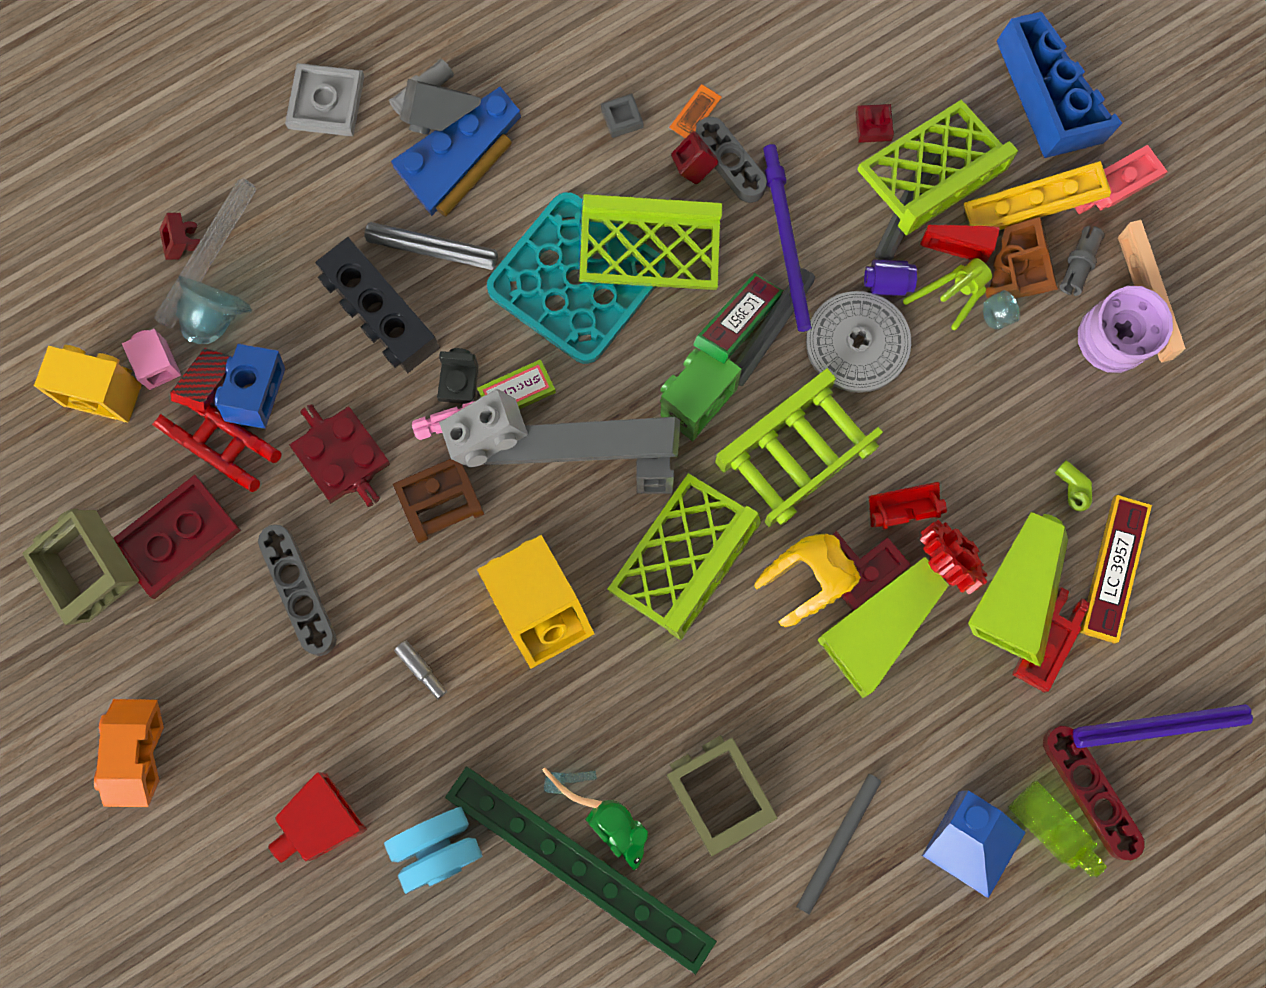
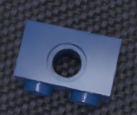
(252, 404)

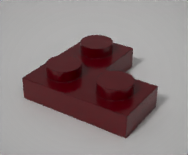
(875, 569)

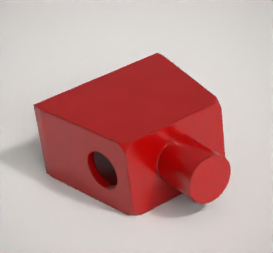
(315, 821)

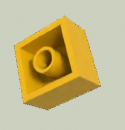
(88, 382)

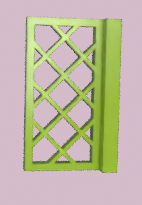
(959, 181)
(655, 213)
(710, 572)

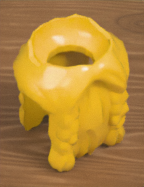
(829, 565)

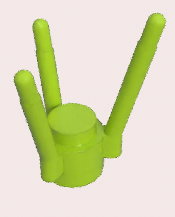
(968, 280)

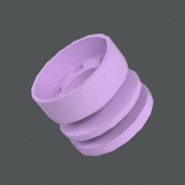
(1138, 317)

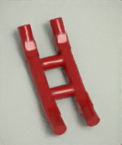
(222, 462)

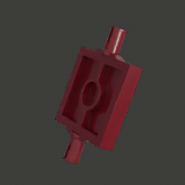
(339, 455)

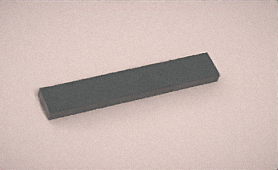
(594, 441)

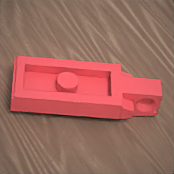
(1128, 177)

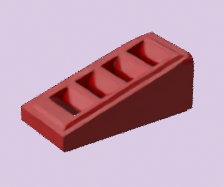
(962, 240)

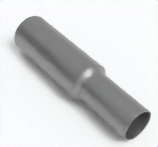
(419, 668)

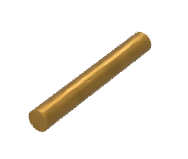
(474, 175)

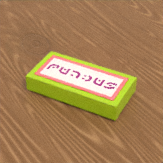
(525, 384)

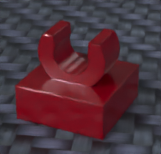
(874, 123)
(174, 236)

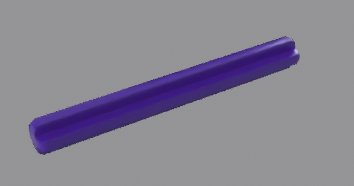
(1162, 726)

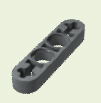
(292, 592)

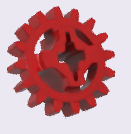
(953, 557)

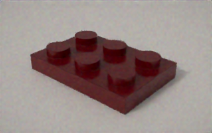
(175, 536)

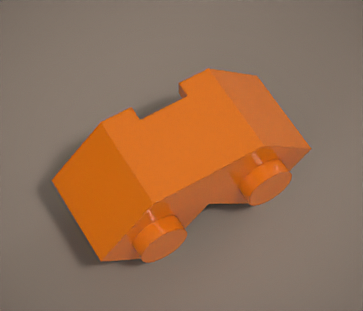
(126, 760)

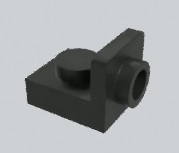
(457, 376)

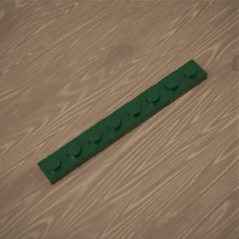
(581, 870)

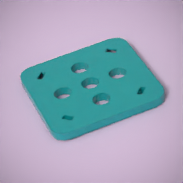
(540, 281)

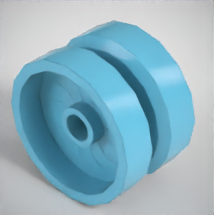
(433, 850)

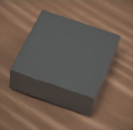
(622, 115)

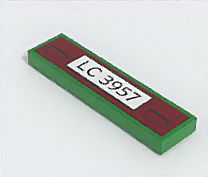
(738, 318)

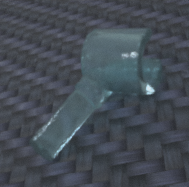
(549, 786)

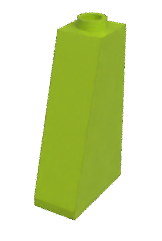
(1023, 593)
(878, 630)

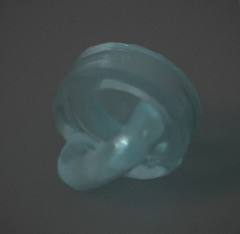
(1004, 309)

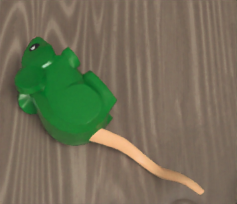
(612, 824)

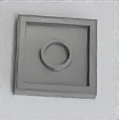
(325, 99)

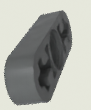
(729, 144)

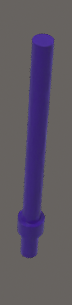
(776, 180)

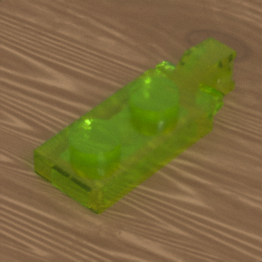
(1057, 829)

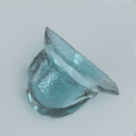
(206, 311)

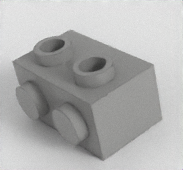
(483, 429)

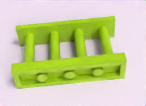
(792, 413)

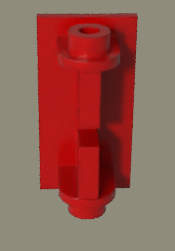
(906, 504)

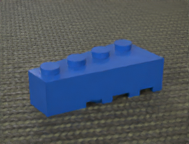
(1052, 90)

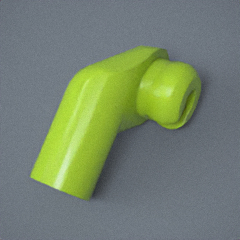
(1078, 486)

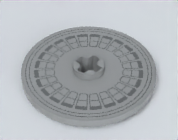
(883, 332)

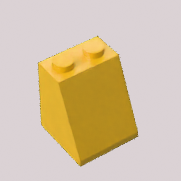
(535, 601)

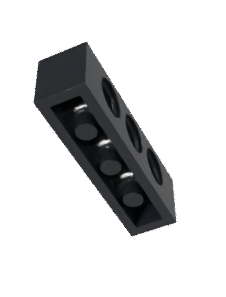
(348, 262)

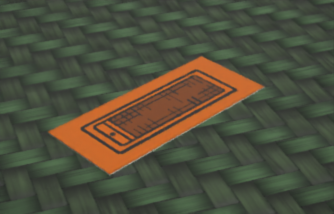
(696, 109)

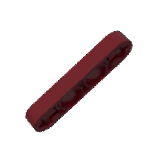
(1089, 795)

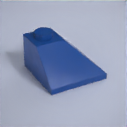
(974, 842)

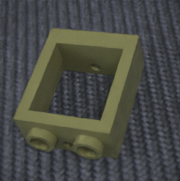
(57, 582)
(742, 828)

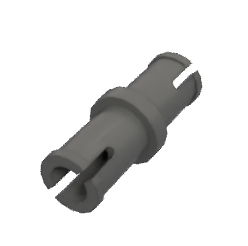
(1082, 260)

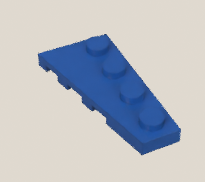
(446, 156)

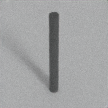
(839, 844)

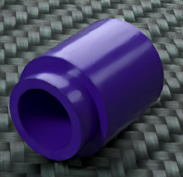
(890, 277)

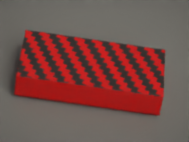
(201, 380)

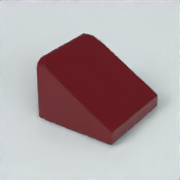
(694, 158)

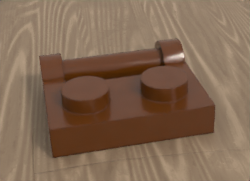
(432, 489)

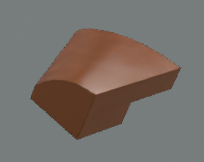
(1024, 261)

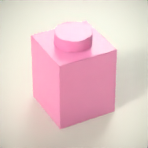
(151, 358)

